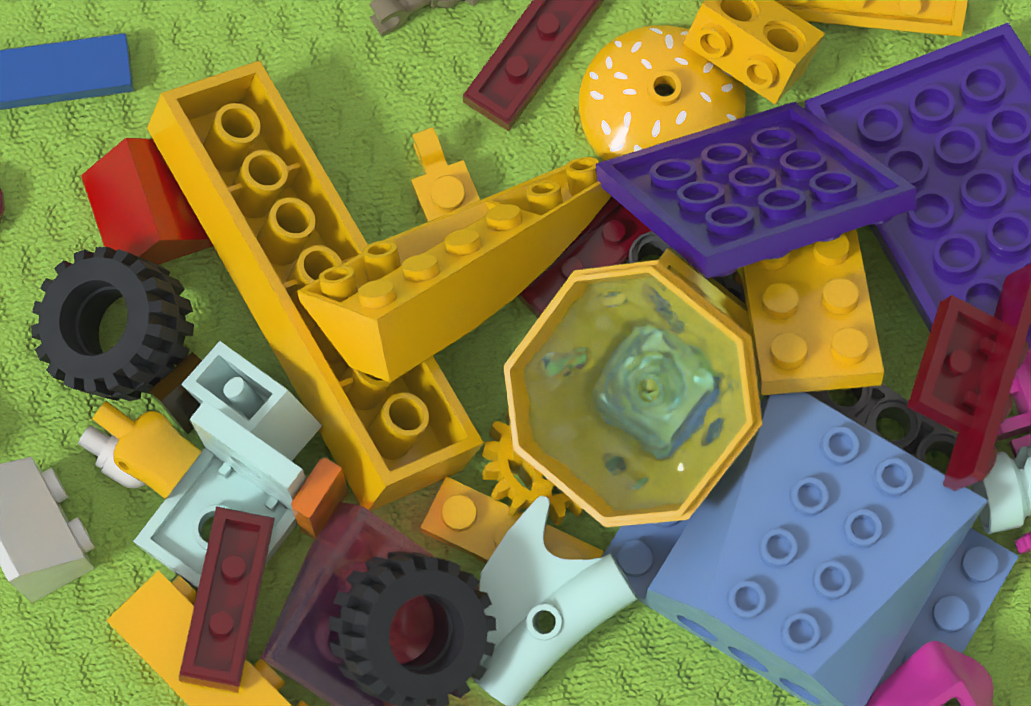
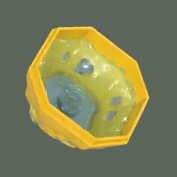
(585, 402)

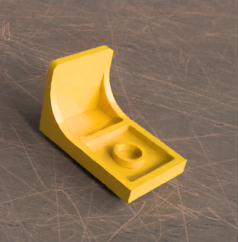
(812, 319)

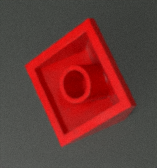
(142, 204)

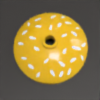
(625, 112)

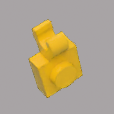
(443, 185)

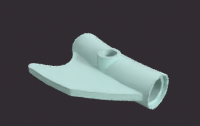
(526, 581)

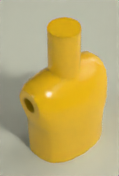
(148, 447)

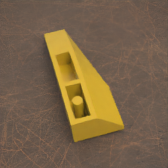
(451, 273)

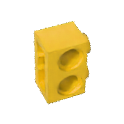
(755, 43)

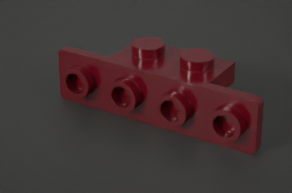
(970, 374)

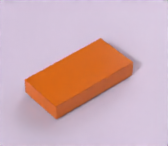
(319, 497)

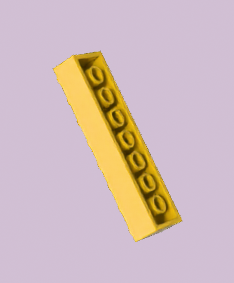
(276, 232)

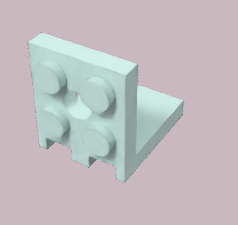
(230, 473)

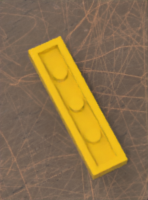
(919, 16)

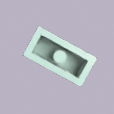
(252, 400)

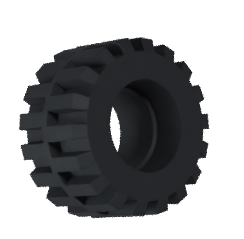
(73, 314)
(457, 637)

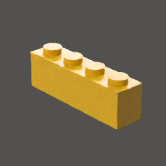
(157, 628)

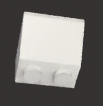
(36, 539)

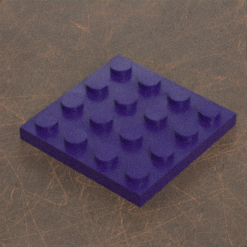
(755, 189)

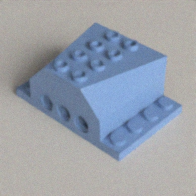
(820, 557)

